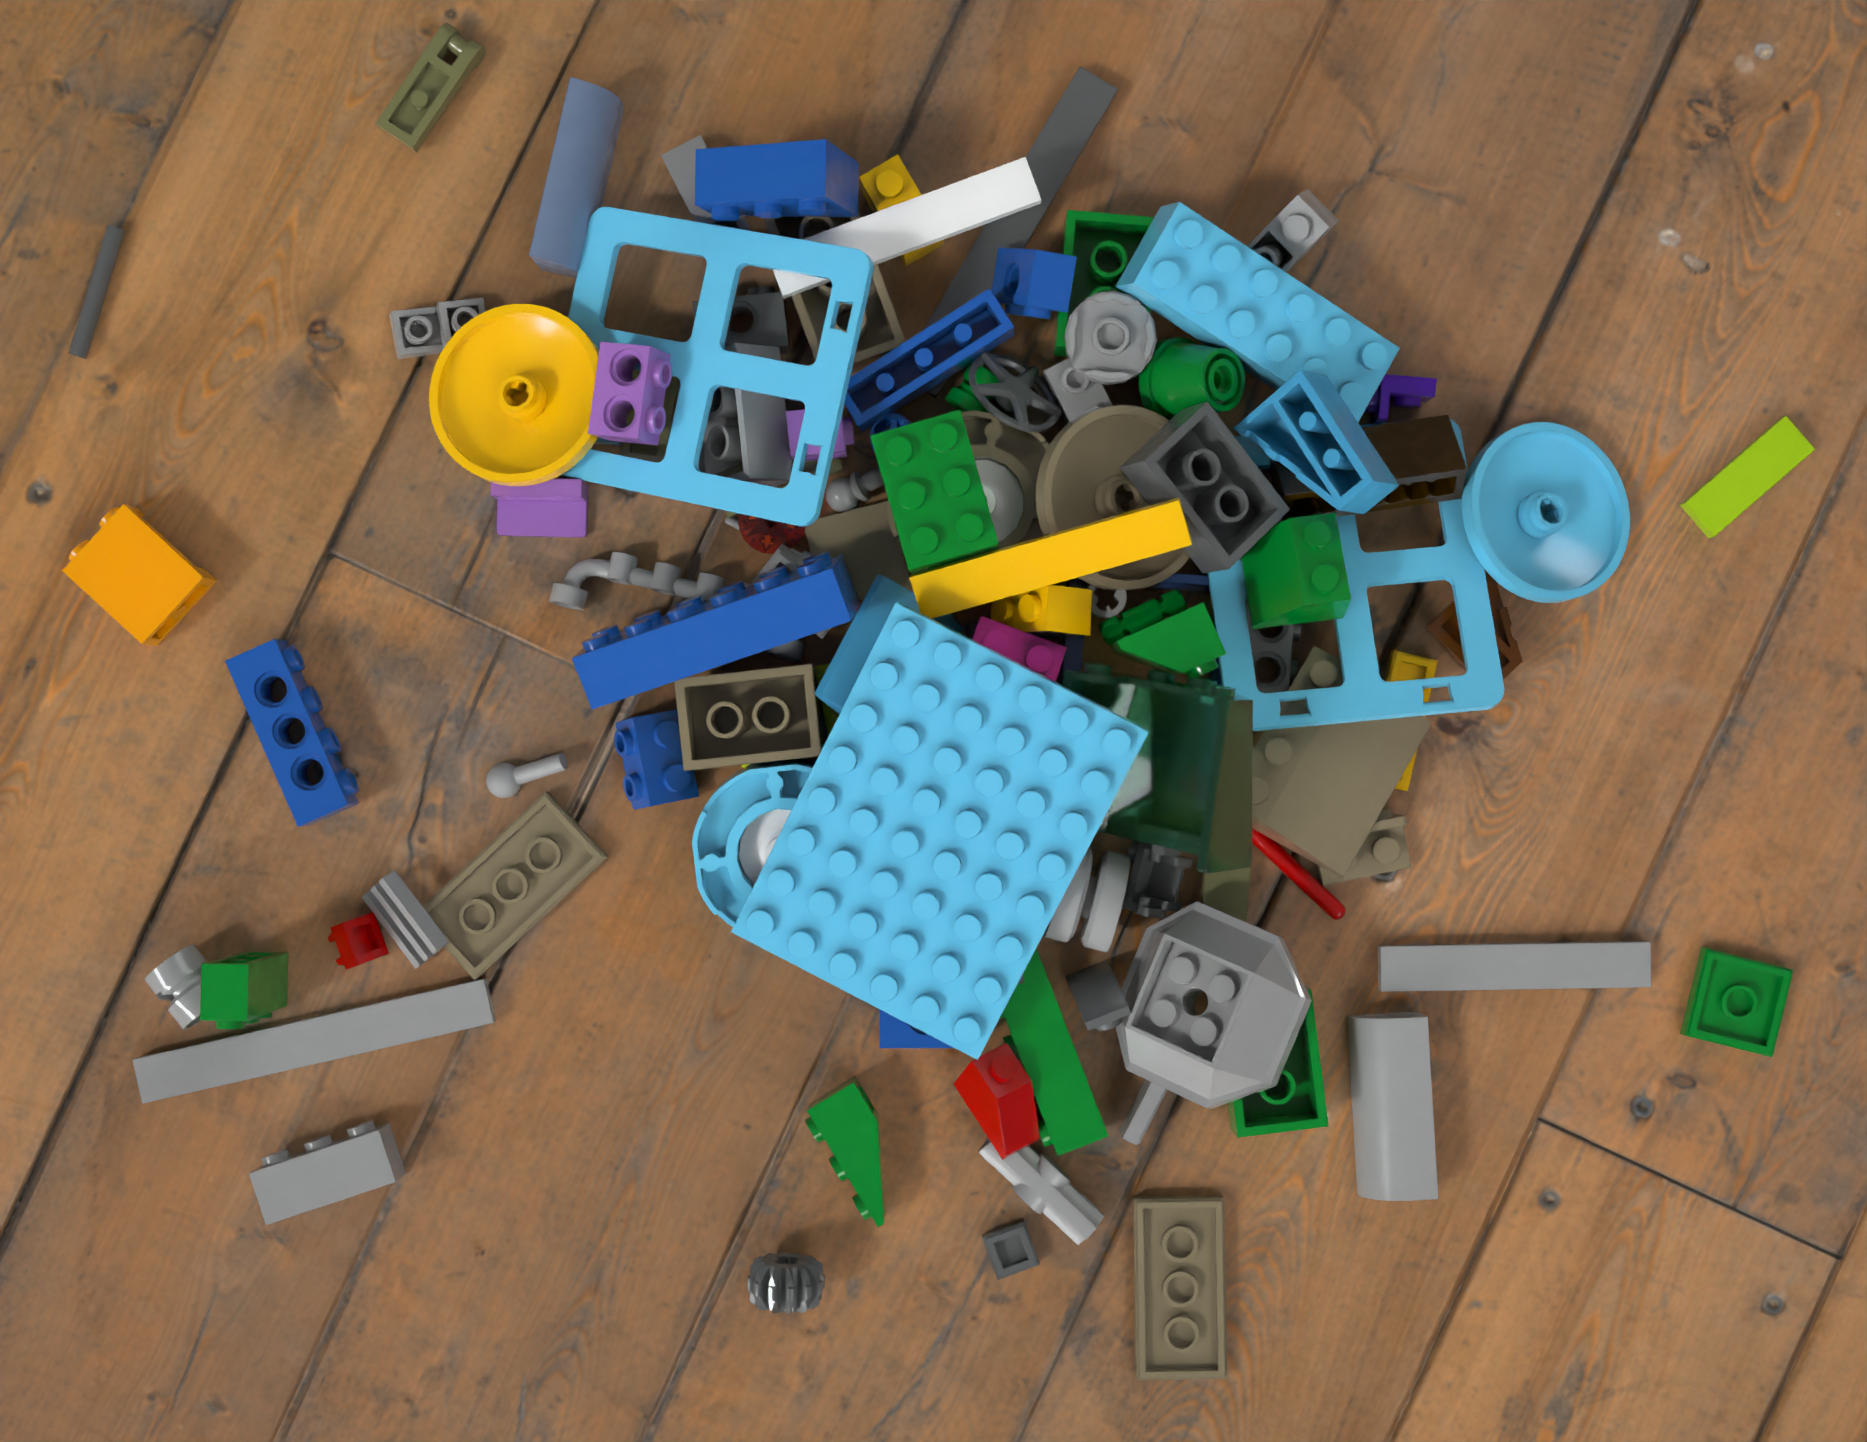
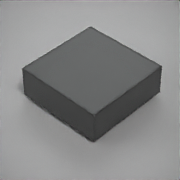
(1010, 1249)

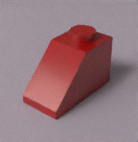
(1001, 1100)

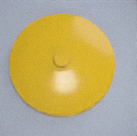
(515, 394)

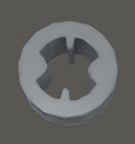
(1119, 596)

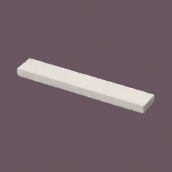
(927, 219)

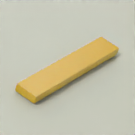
(1051, 559)

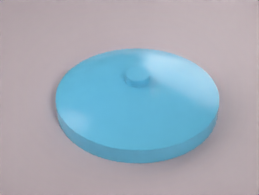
(1546, 512)

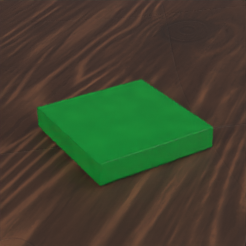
(1736, 1002)

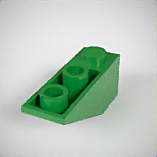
(852, 1132)

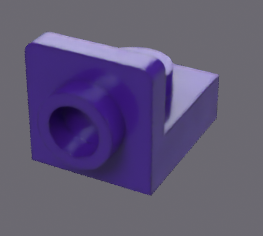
(1404, 390)

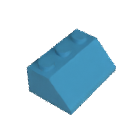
(861, 637)

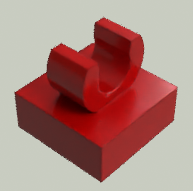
(358, 941)

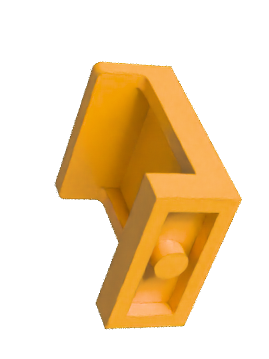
(137, 575)

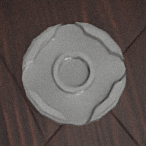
(1110, 337)

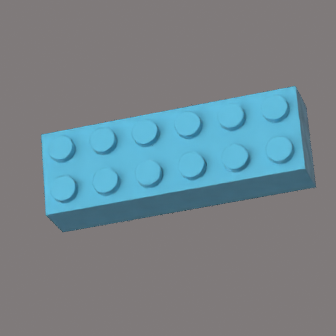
(1252, 307)

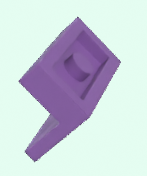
(543, 509)

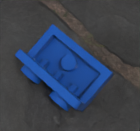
(653, 760)

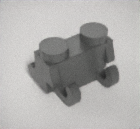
(1154, 879)

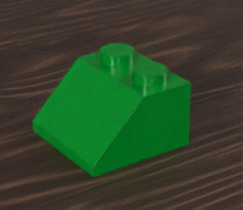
(1297, 573)
(1176, 645)

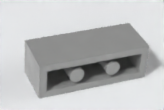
(326, 1171)

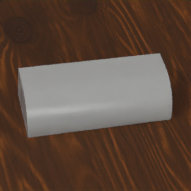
(1392, 1106)

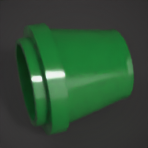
(1188, 375)

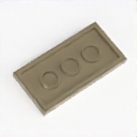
(513, 884)
(1179, 1287)

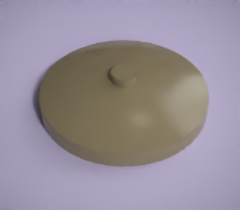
(1084, 484)

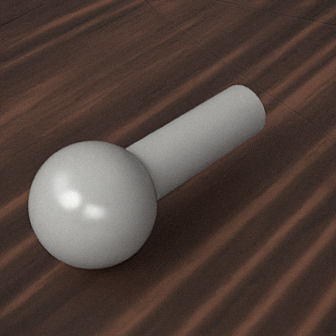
(506, 780)

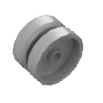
(1094, 899)

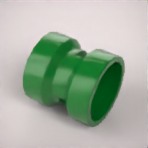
(962, 396)

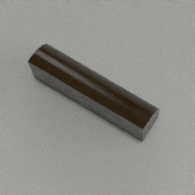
(1417, 452)

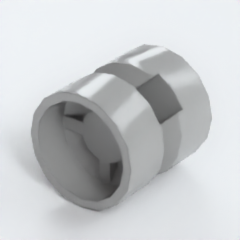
(180, 982)

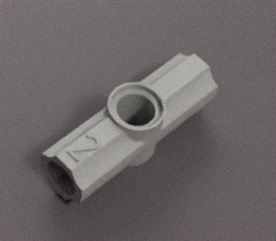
(1046, 1190)

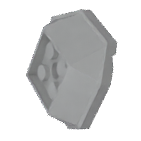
(1249, 1016)

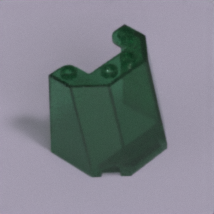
(1192, 770)

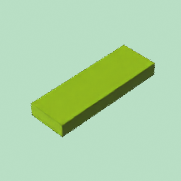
(1747, 477)

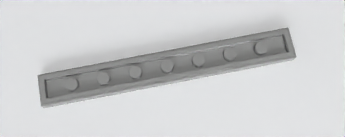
(314, 1040)

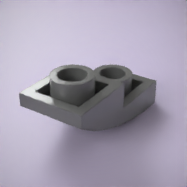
(1098, 996)

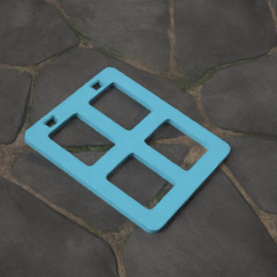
(705, 364)
(1363, 691)

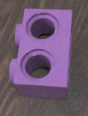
(618, 393)

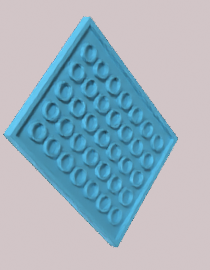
(939, 830)

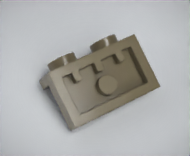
(1381, 852)

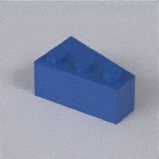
(777, 181)

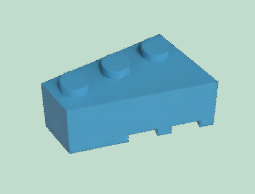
(1320, 442)

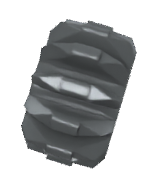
(786, 1282)

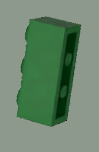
(243, 988)

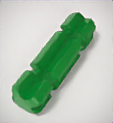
(1142, 616)

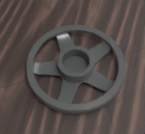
(1014, 392)

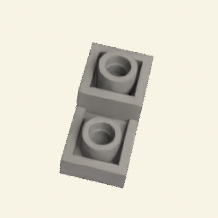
(430, 328)

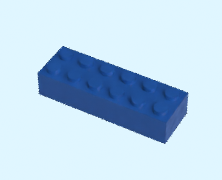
(716, 631)

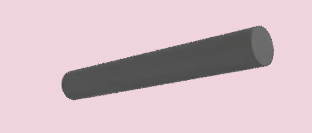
(96, 291)

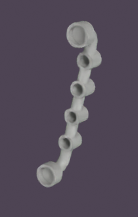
(664, 580)

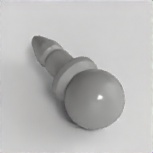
(845, 493)

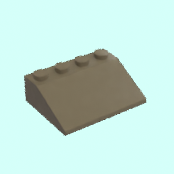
(1328, 782)

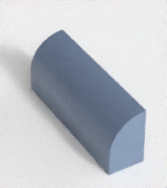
(576, 175)

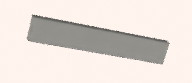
(1514, 966)

